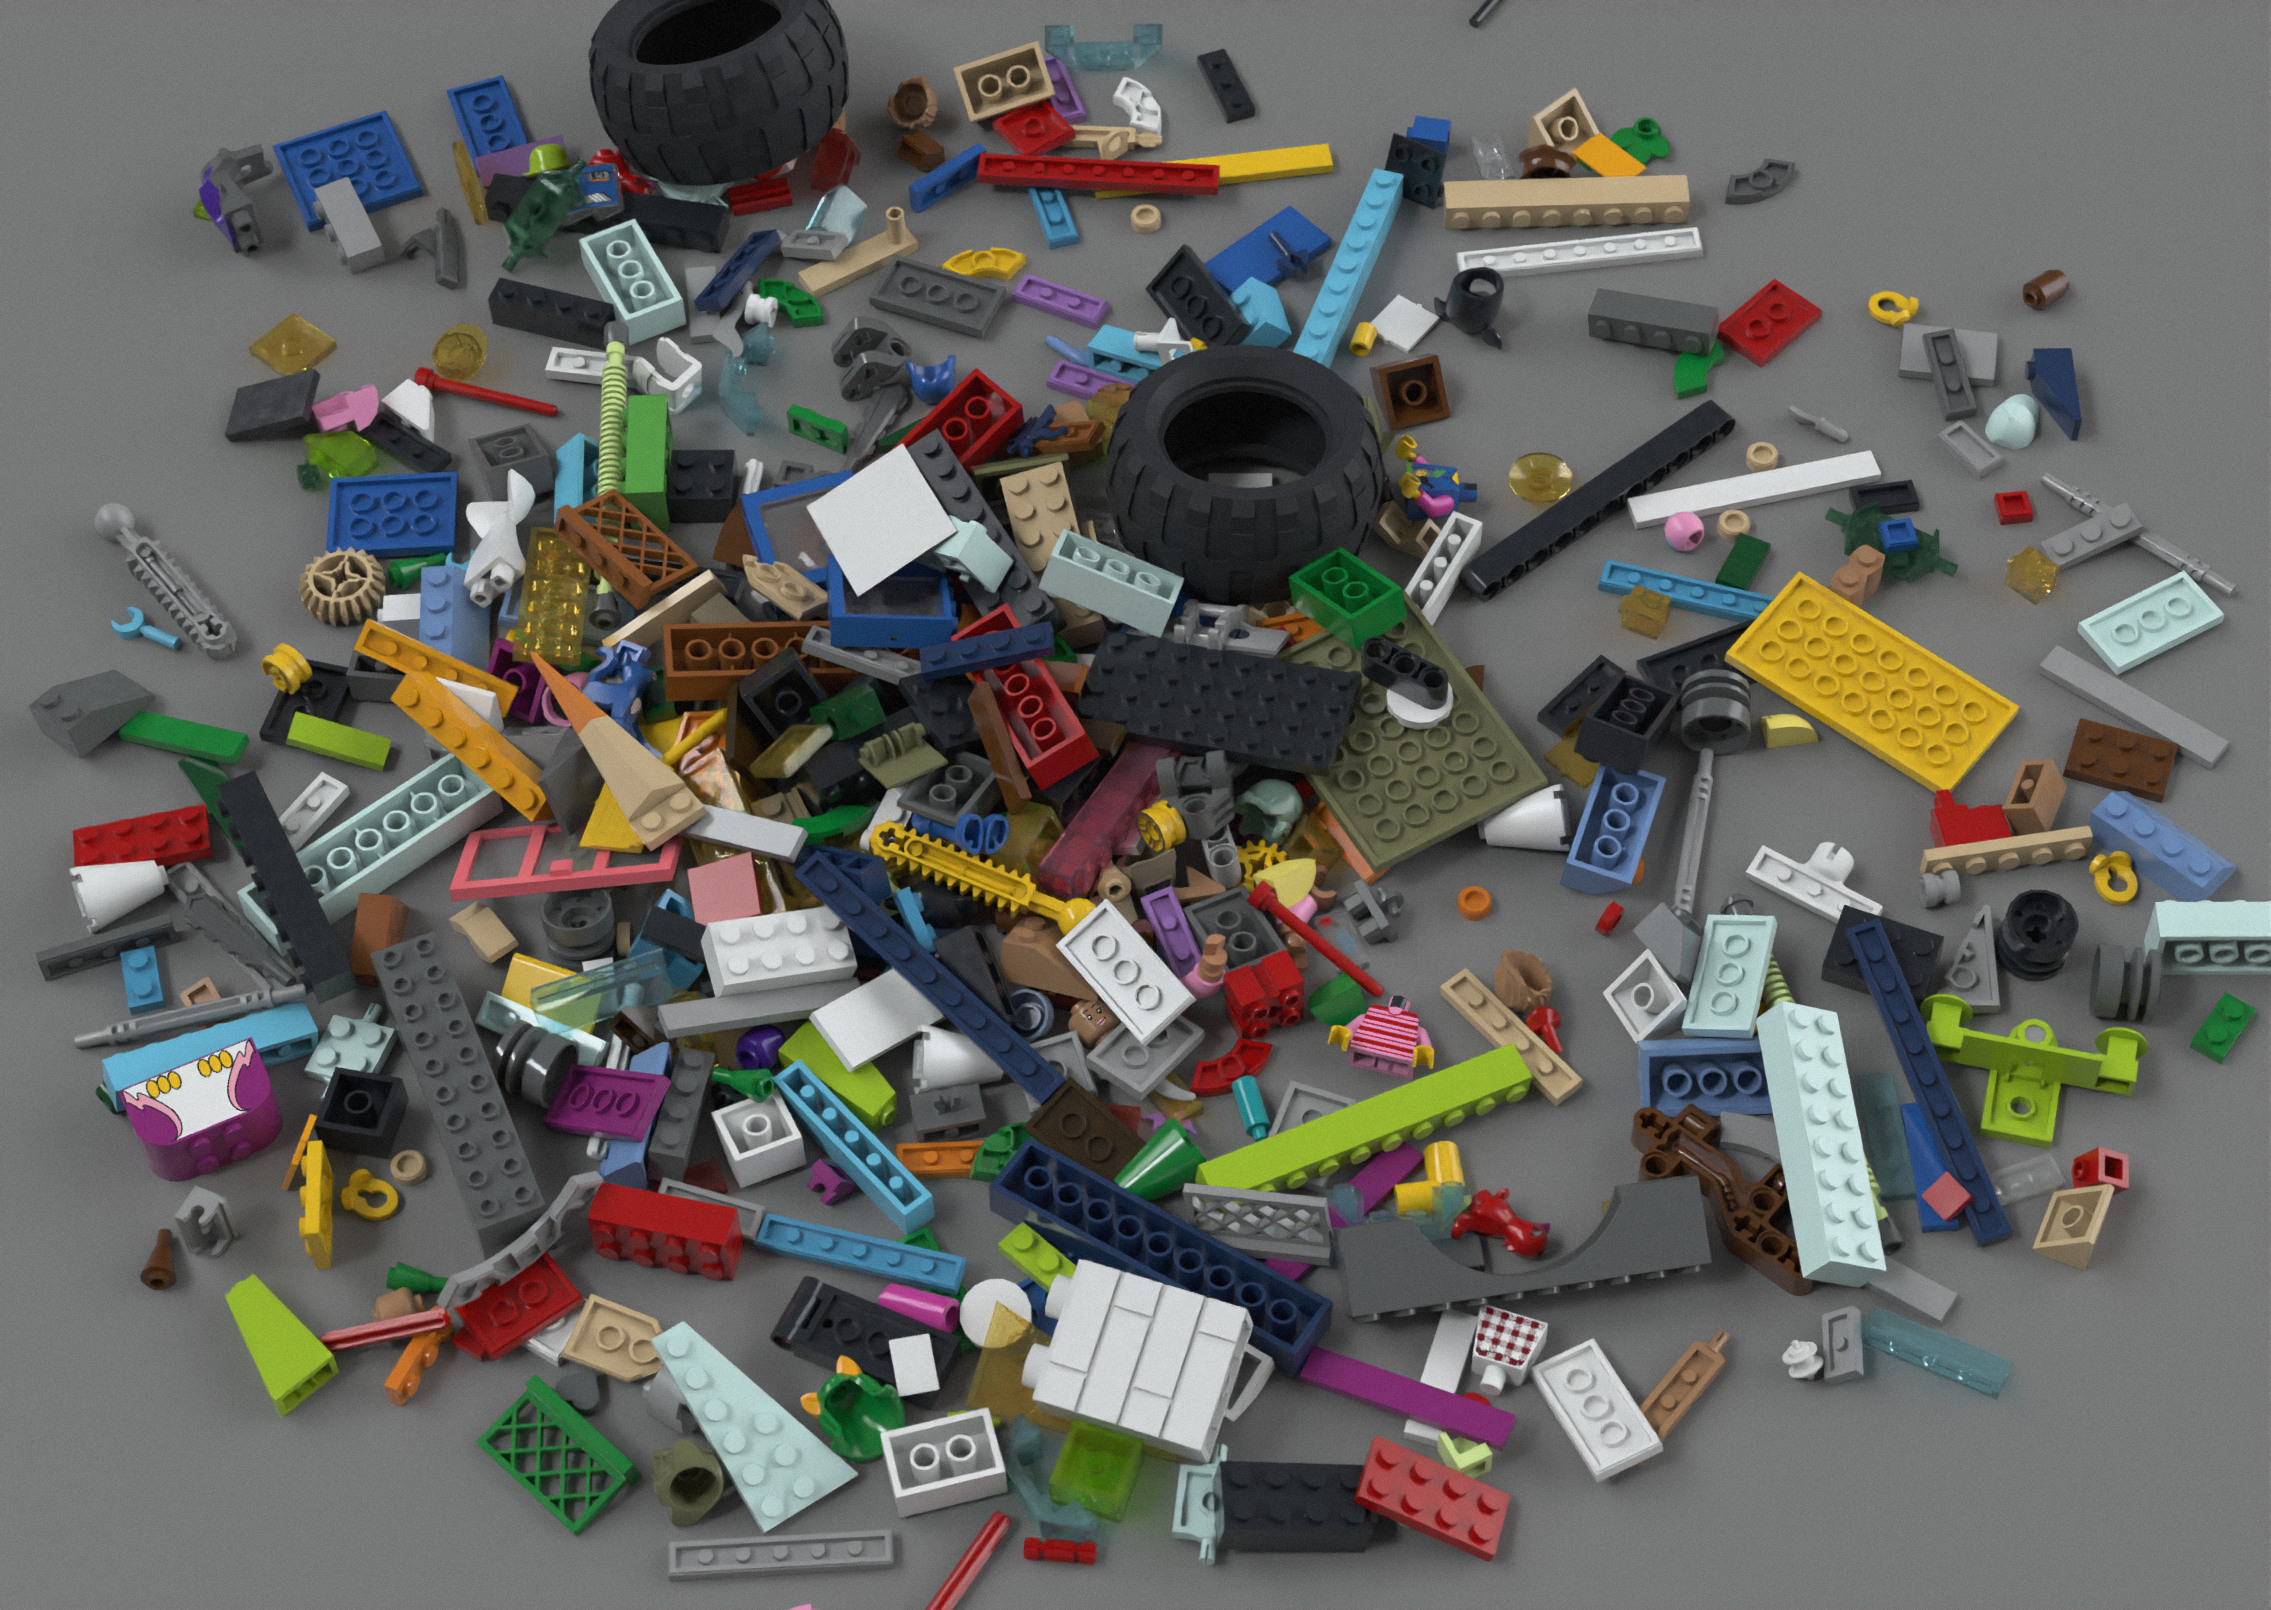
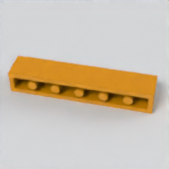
(474, 743)

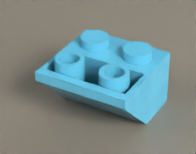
(1263, 311)

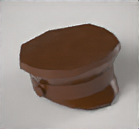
(1546, 162)

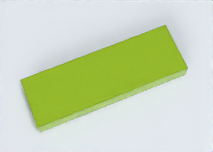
(338, 741)

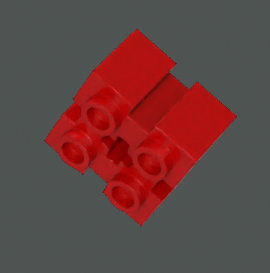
(1264, 996)

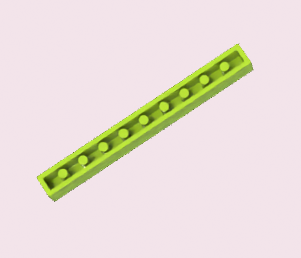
(1372, 1125)

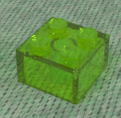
(1097, 1470)

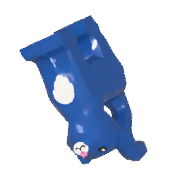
(621, 700)

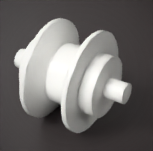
(1802, 1359)

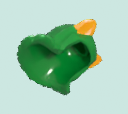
(855, 1411)

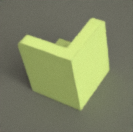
(1465, 1455)

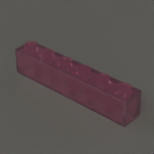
(1103, 821)

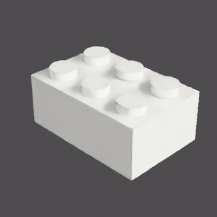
(944, 1462)

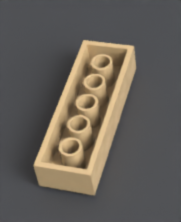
(1038, 511)

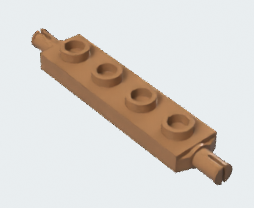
(1683, 1386)

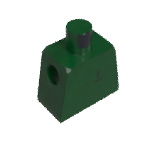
(851, 711)

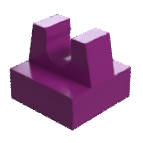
(834, 1179)

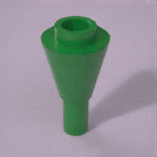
(408, 571)
(753, 1083)
(414, 1279)

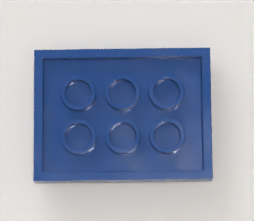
(394, 514)

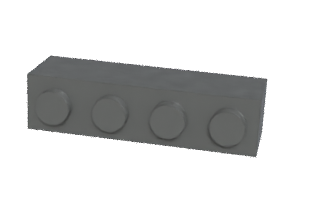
(1653, 321)
(681, 1115)

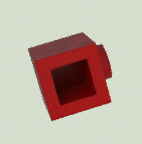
(2100, 1168)

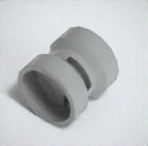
(1935, 888)

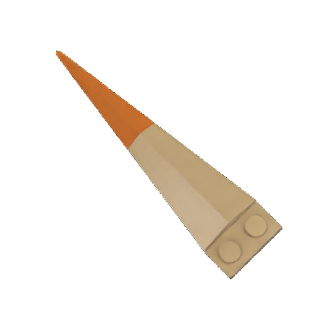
(644, 787)

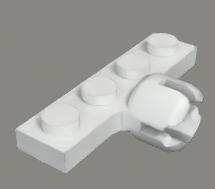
(1813, 884)

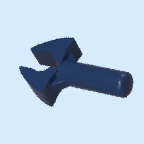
(1284, 265)

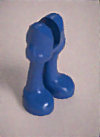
(969, 833)

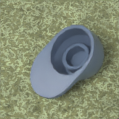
(1034, 1013)

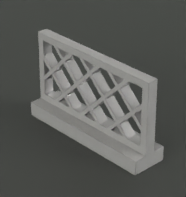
(1271, 1237)

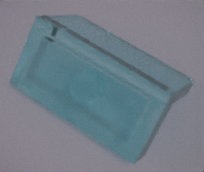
(839, 212)

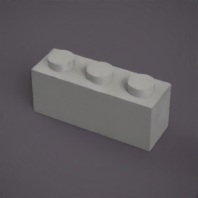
(348, 226)

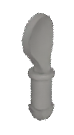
(1821, 424)

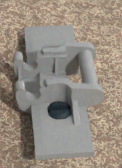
(1229, 634)

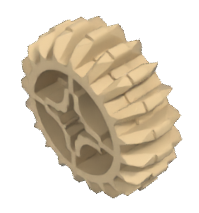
(350, 582)

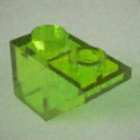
(341, 453)

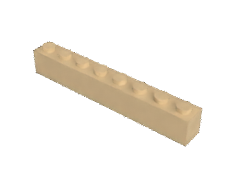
(1566, 201)

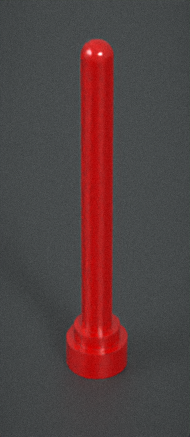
(432, 381)
(1265, 899)

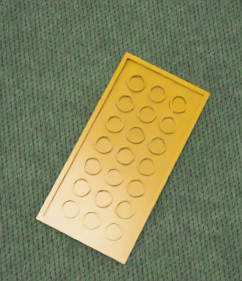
(1872, 684)

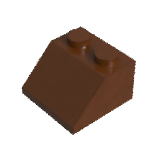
(1410, 391)

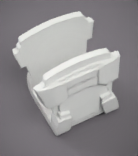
(676, 364)

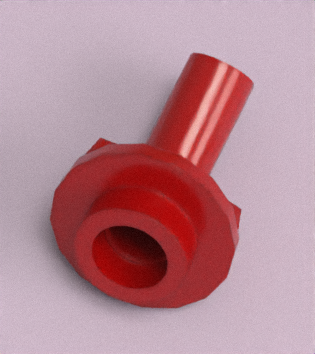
(1544, 1022)

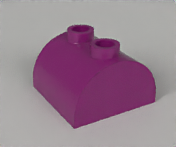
(525, 675)

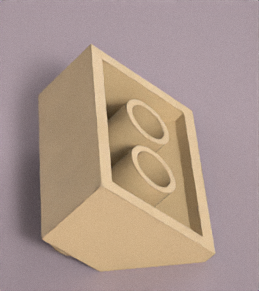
(1004, 82)

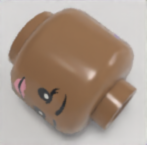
(1092, 1022)

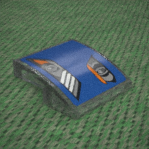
(601, 193)

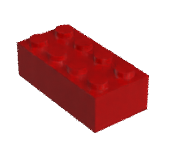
(972, 420)
(666, 1231)

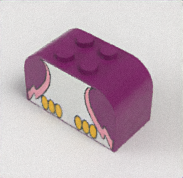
(204, 1113)

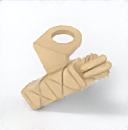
(1111, 140)

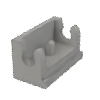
(206, 1219)

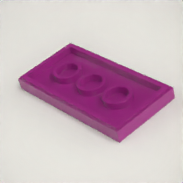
(606, 1103)

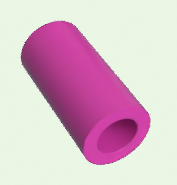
(922, 1306)

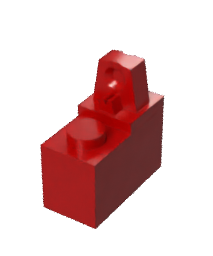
(1959, 825)

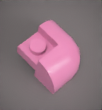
(346, 410)

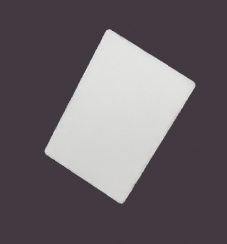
(913, 1365)

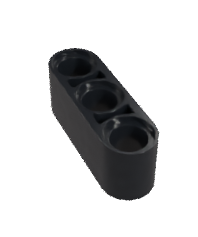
(1404, 673)

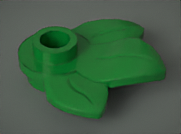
(1642, 140)

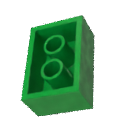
(1347, 597)

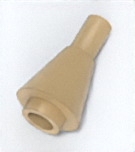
(1113, 883)

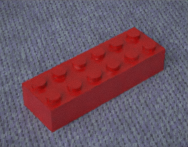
(1033, 709)

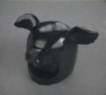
(1470, 309)
(941, 906)

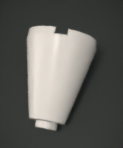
(1531, 823)
(116, 889)
(948, 1060)

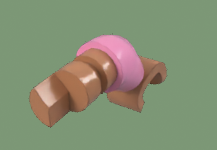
(1305, 910)
(1208, 973)

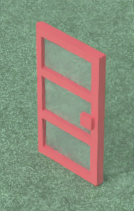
(545, 861)

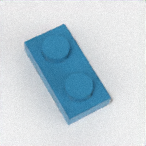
(909, 907)
(142, 980)

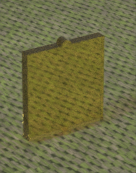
(1570, 763)

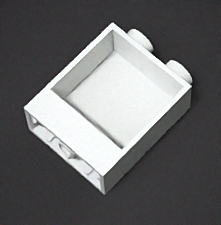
(1139, 1358)

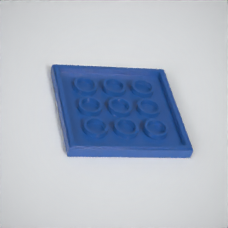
(359, 149)

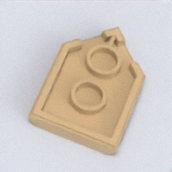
(786, 588)
(614, 1340)

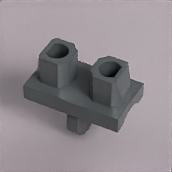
(1378, 925)

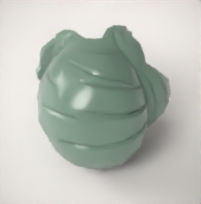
(1269, 810)

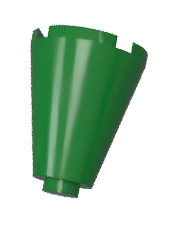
(1162, 1164)

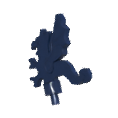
(1034, 430)

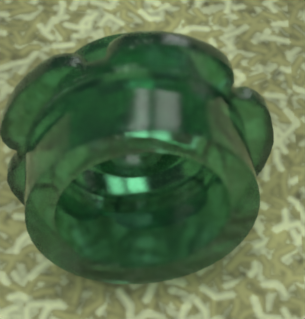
(308, 475)

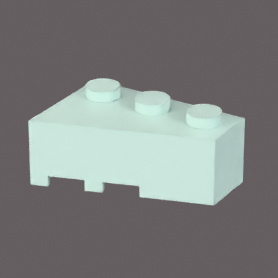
(969, 553)

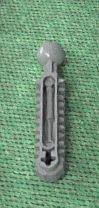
(167, 583)

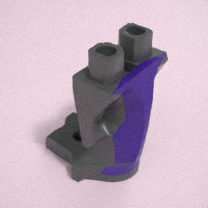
(226, 203)

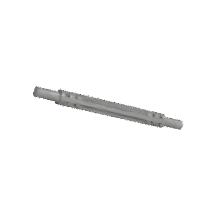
(2147, 539)
(1694, 833)
(190, 1016)

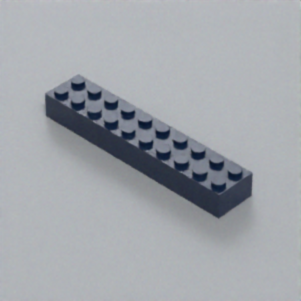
(1124, 1232)

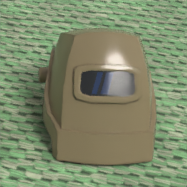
(1148, 871)

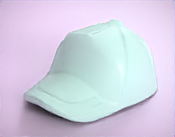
(2013, 422)

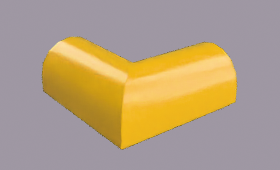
(1441, 1165)

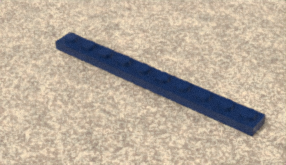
(929, 978)
(1927, 1080)

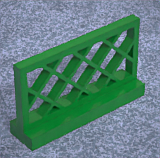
(585, 1439)

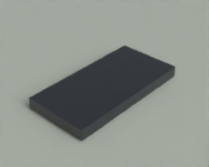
(1197, 301)
(1675, 665)

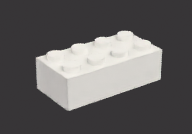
(777, 951)

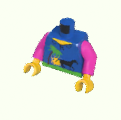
(1428, 488)

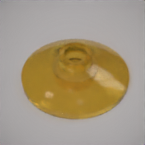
(1540, 478)

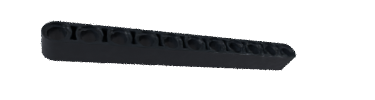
(1596, 501)

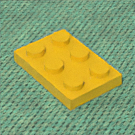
(318, 1205)

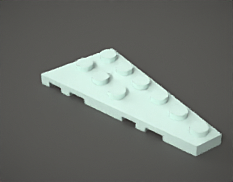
(760, 1444)

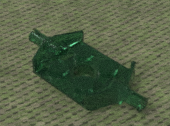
(529, 232)
(1908, 566)

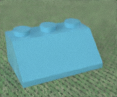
(577, 474)

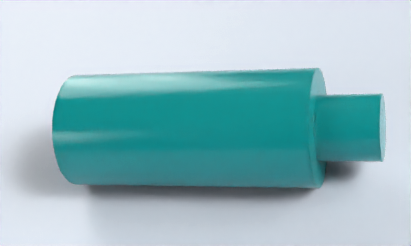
(1251, 1107)

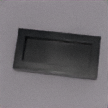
(1891, 497)

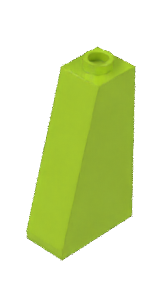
(861, 1091)
(282, 1348)

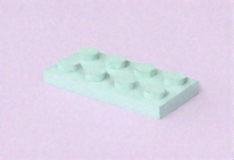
(2150, 622)
(1729, 976)

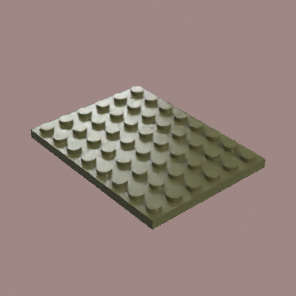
(1410, 786)

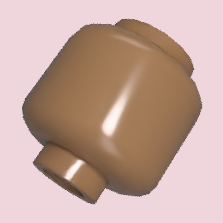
(398, 1304)

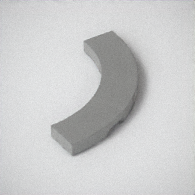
(1749, 1135)
(512, 1260)

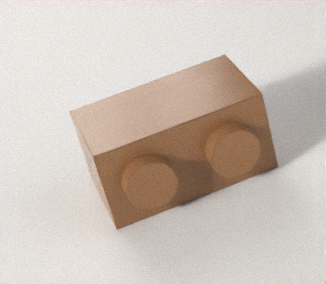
(2034, 797)

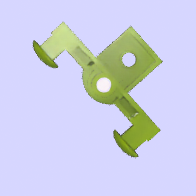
(2029, 1067)

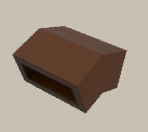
(920, 151)

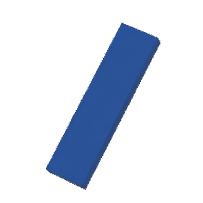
(1926, 1167)

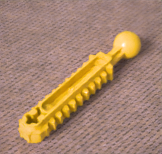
(973, 876)

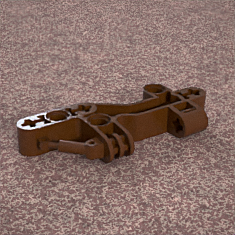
(1683, 1149)

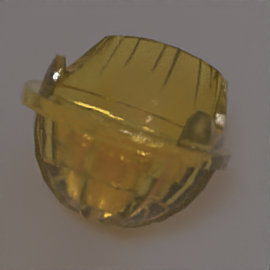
(460, 352)

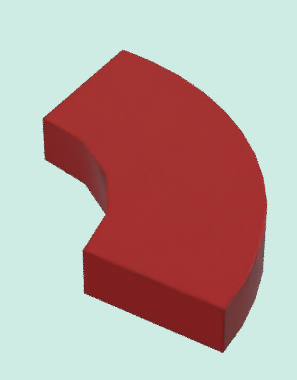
(1216, 1076)

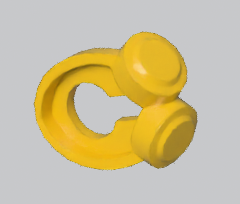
(1907, 307)
(2120, 863)
(361, 1182)

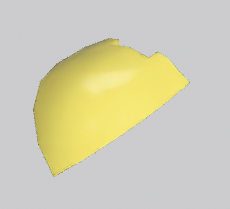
(1786, 730)
(1289, 879)

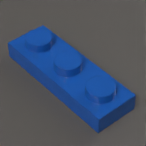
(945, 179)

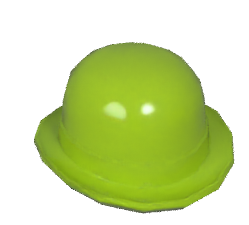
(548, 158)

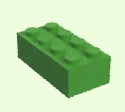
(647, 457)

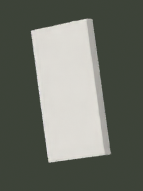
(1125, 972)
(873, 1019)
(1595, 1410)

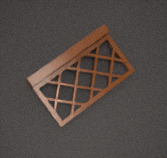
(608, 557)

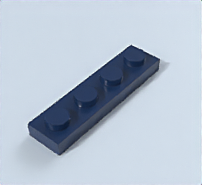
(737, 271)
(987, 651)

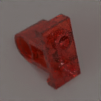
(834, 161)

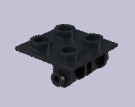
(1420, 167)

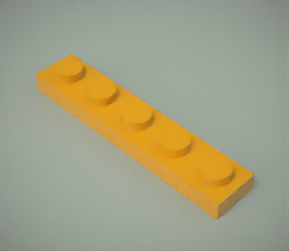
(414, 656)

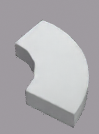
(1140, 105)

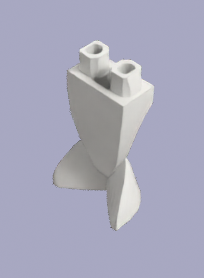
(498, 557)

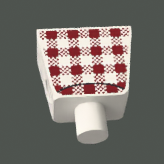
(1505, 1347)

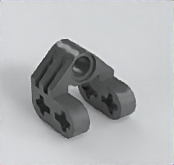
(871, 346)
(1200, 812)

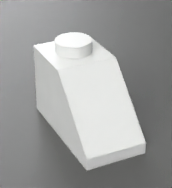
(411, 407)

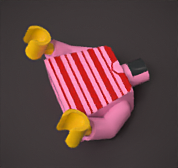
(1386, 1040)

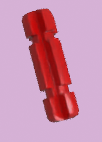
(1060, 1550)

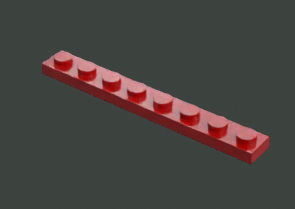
(1098, 174)

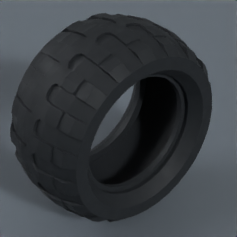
(717, 84)
(1242, 407)

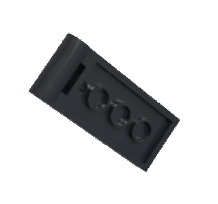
(831, 1323)

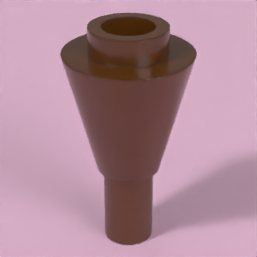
(160, 1269)

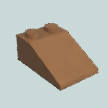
(1034, 960)

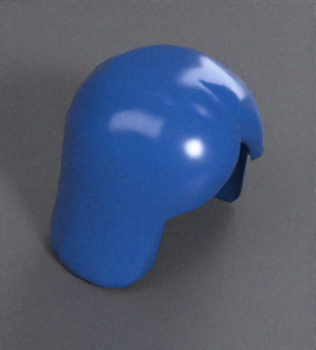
(933, 383)

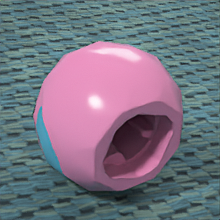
(1683, 531)

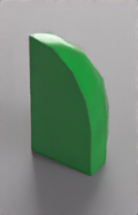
(1337, 1001)

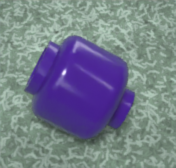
(760, 1047)

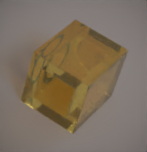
(2031, 574)
(1645, 612)

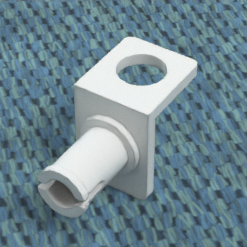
(1164, 342)

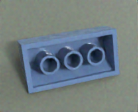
(451, 618)
(1612, 831)
(2159, 847)
(1707, 1072)
(629, 1160)

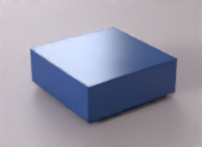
(1898, 535)

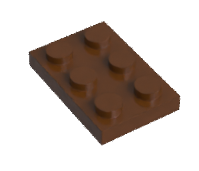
(2120, 760)

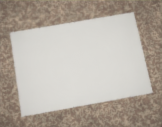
(881, 519)

